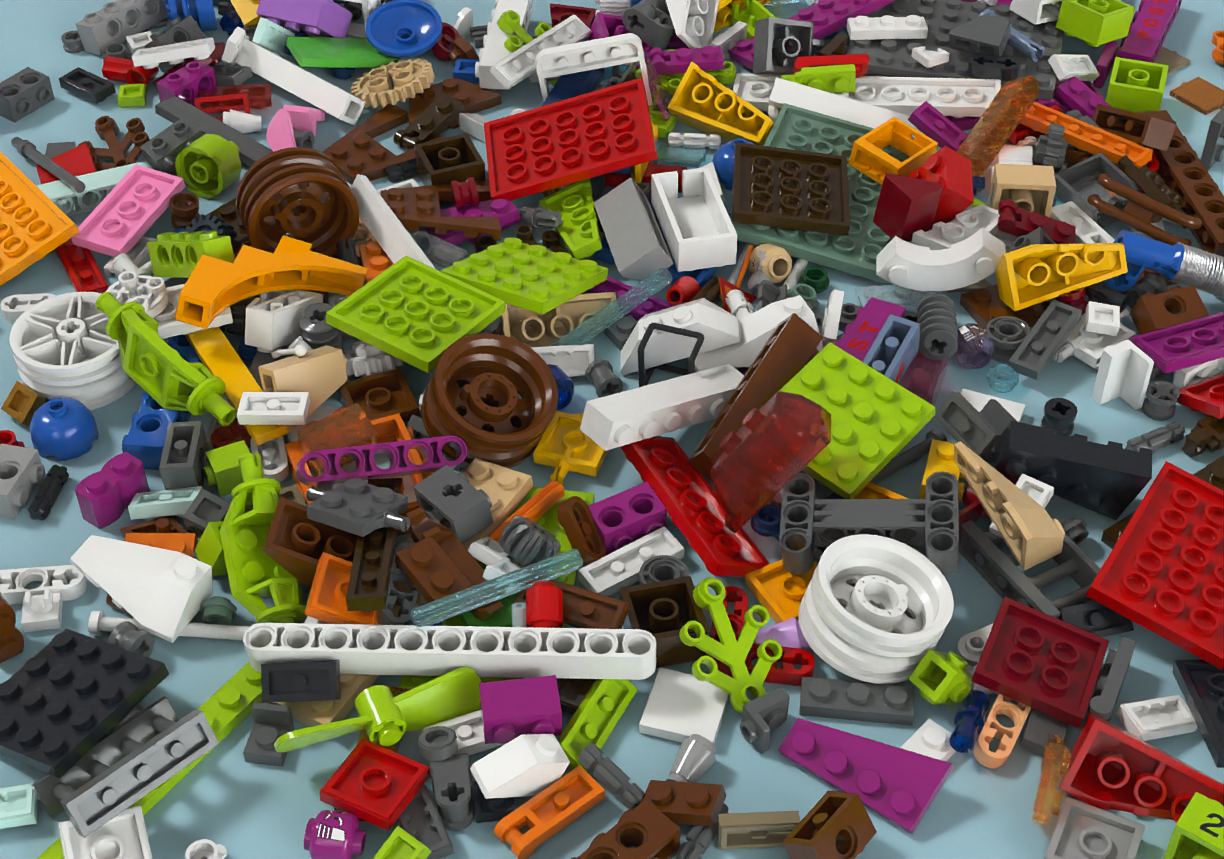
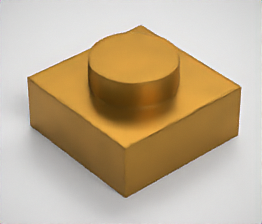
(22, 403)

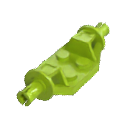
(160, 367)
(243, 537)

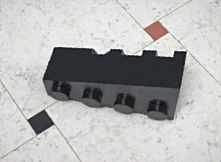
(1079, 470)

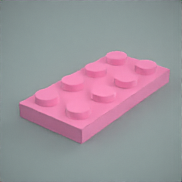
(128, 211)

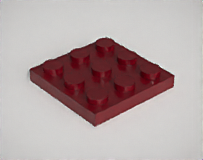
(1041, 662)

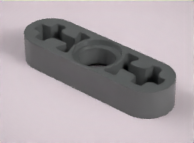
(405, 599)

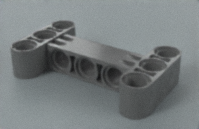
(915, 522)

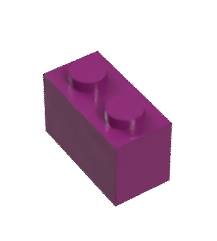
(520, 708)

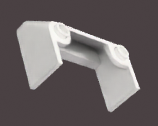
(590, 55)

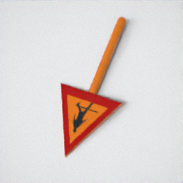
(726, 287)

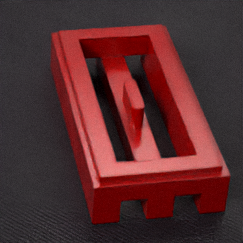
(224, 98)

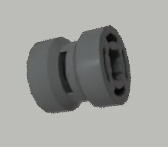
(1146, 284)

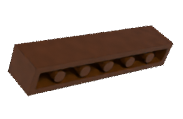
(781, 358)

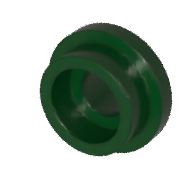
(816, 278)

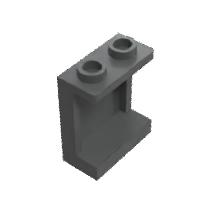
(973, 428)

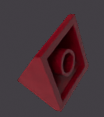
(906, 205)

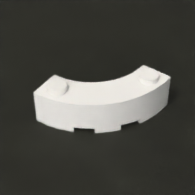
(943, 269)

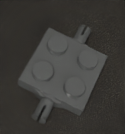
(358, 507)

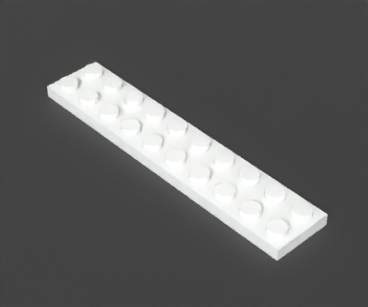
(900, 94)

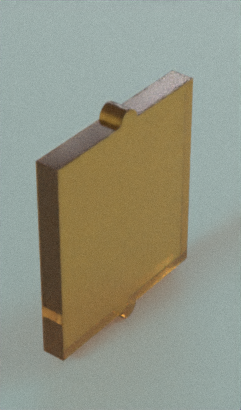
(1200, 95)

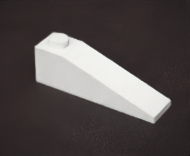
(755, 333)
(151, 583)

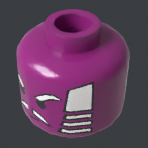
(334, 836)

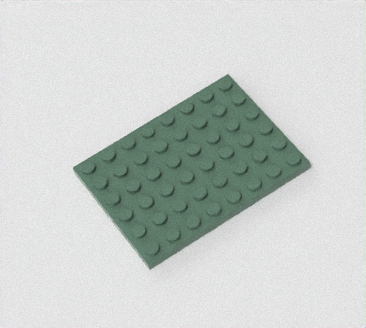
(855, 253)

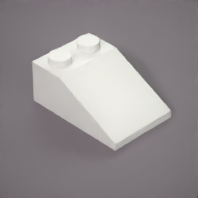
(694, 20)

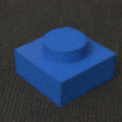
(465, 70)

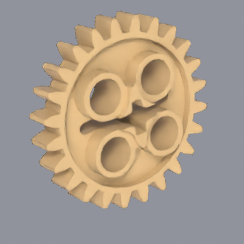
(408, 78)

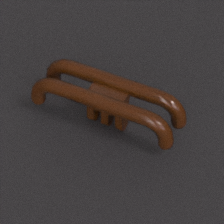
(1142, 212)

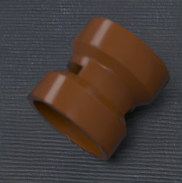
(184, 209)

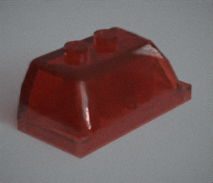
(767, 454)

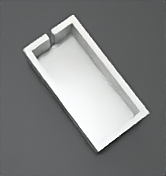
(695, 224)

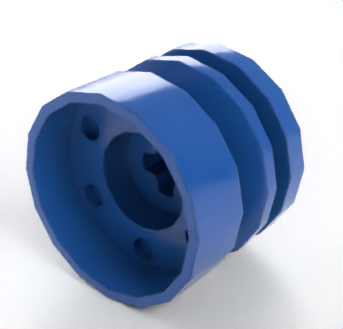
(200, 10)

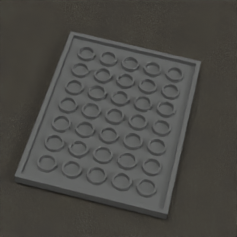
(894, 57)

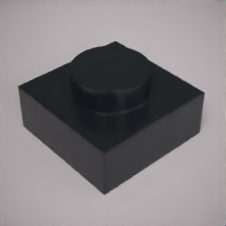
(493, 808)

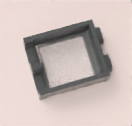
(1080, 182)

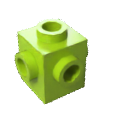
(942, 678)

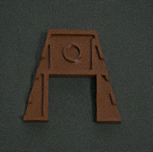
(363, 155)
(421, 208)

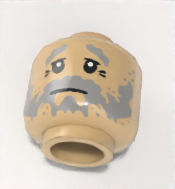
(772, 261)

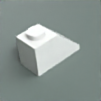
(521, 767)

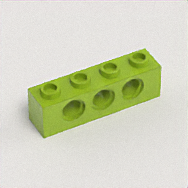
(179, 252)

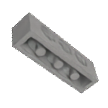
(118, 21)

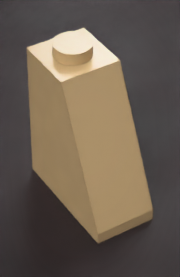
(317, 372)

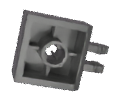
(780, 43)

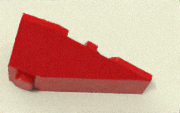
(1130, 775)

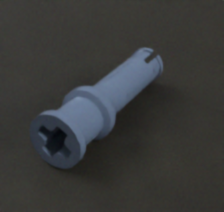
(1021, 42)

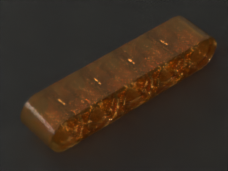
(998, 123)

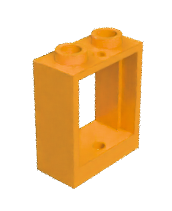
(873, 162)

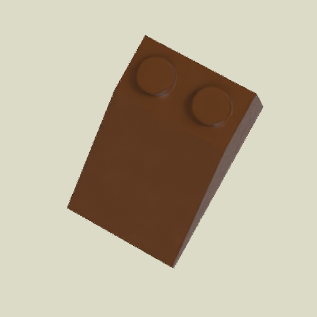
(299, 541)

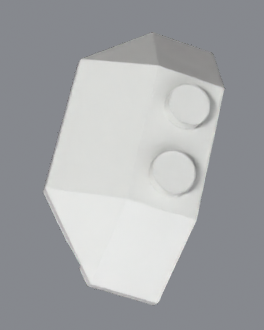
(700, 315)

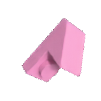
(305, 117)

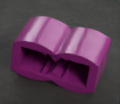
(110, 491)

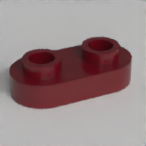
(445, 43)

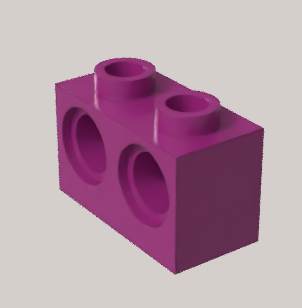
(187, 82)
(628, 516)

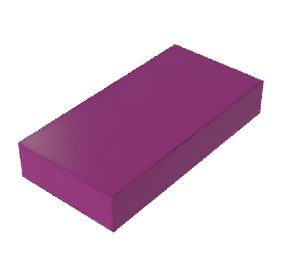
(1105, 63)

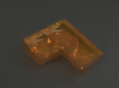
(1053, 763)

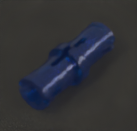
(969, 721)

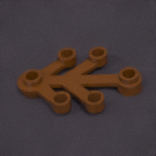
(108, 130)

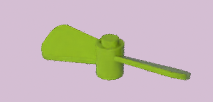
(389, 717)

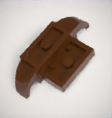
(440, 563)

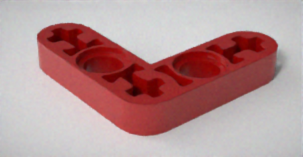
(790, 656)

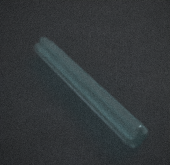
(617, 309)
(496, 588)

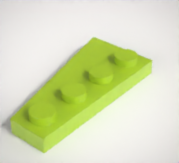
(580, 225)

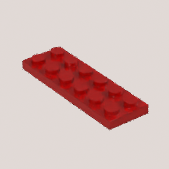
(694, 507)

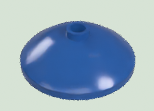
(403, 28)

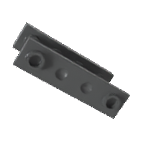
(1008, 581)
(126, 765)

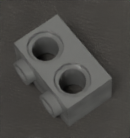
(24, 94)
(164, 147)

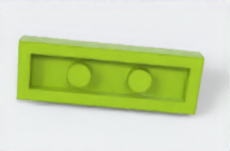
(596, 717)

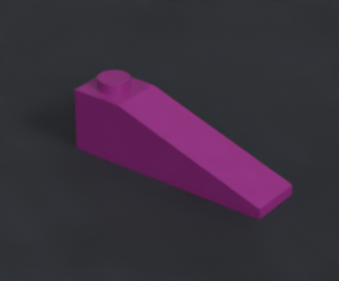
(611, 25)

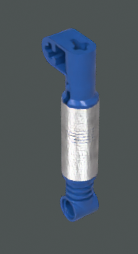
(1176, 263)

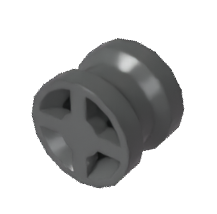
(1160, 400)
(129, 638)

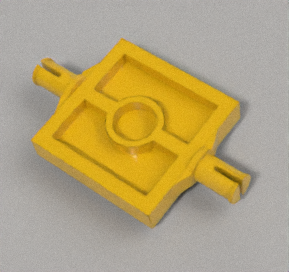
(568, 448)

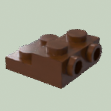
(381, 395)

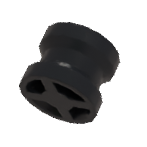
(1060, 416)

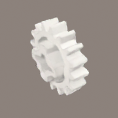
(369, 360)

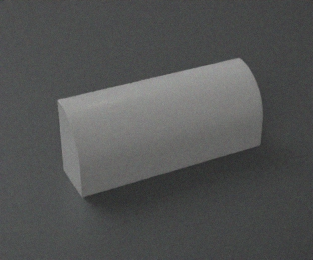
(632, 231)

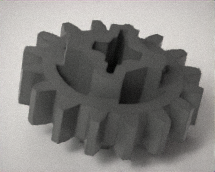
(1051, 148)

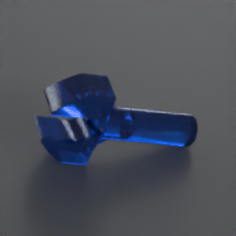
(230, 22)

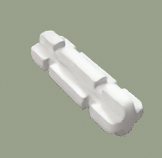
(694, 140)

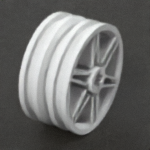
(67, 353)
(869, 625)

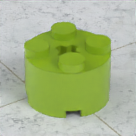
(209, 165)

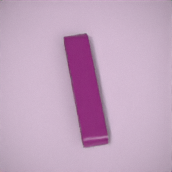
(364, 459)

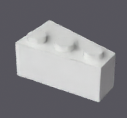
(276, 318)

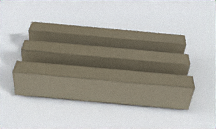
(755, 829)

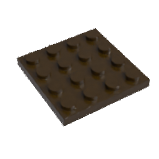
(790, 189)

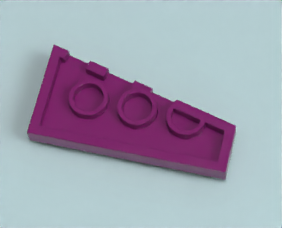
(885, 777)

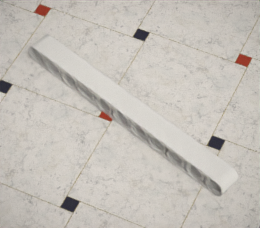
(441, 649)

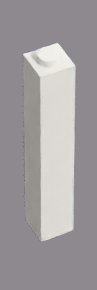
(300, 82)

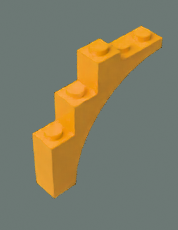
(292, 266)

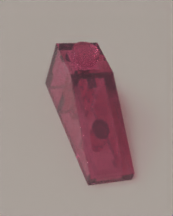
(925, 377)

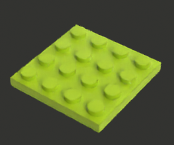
(528, 274)
(415, 312)
(868, 418)

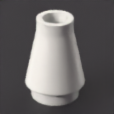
(242, 121)

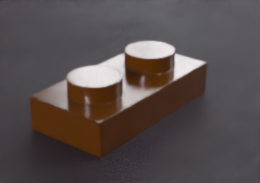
(687, 801)

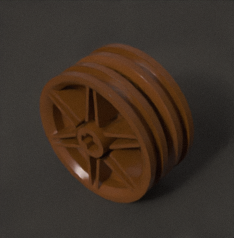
(297, 195)
(486, 403)

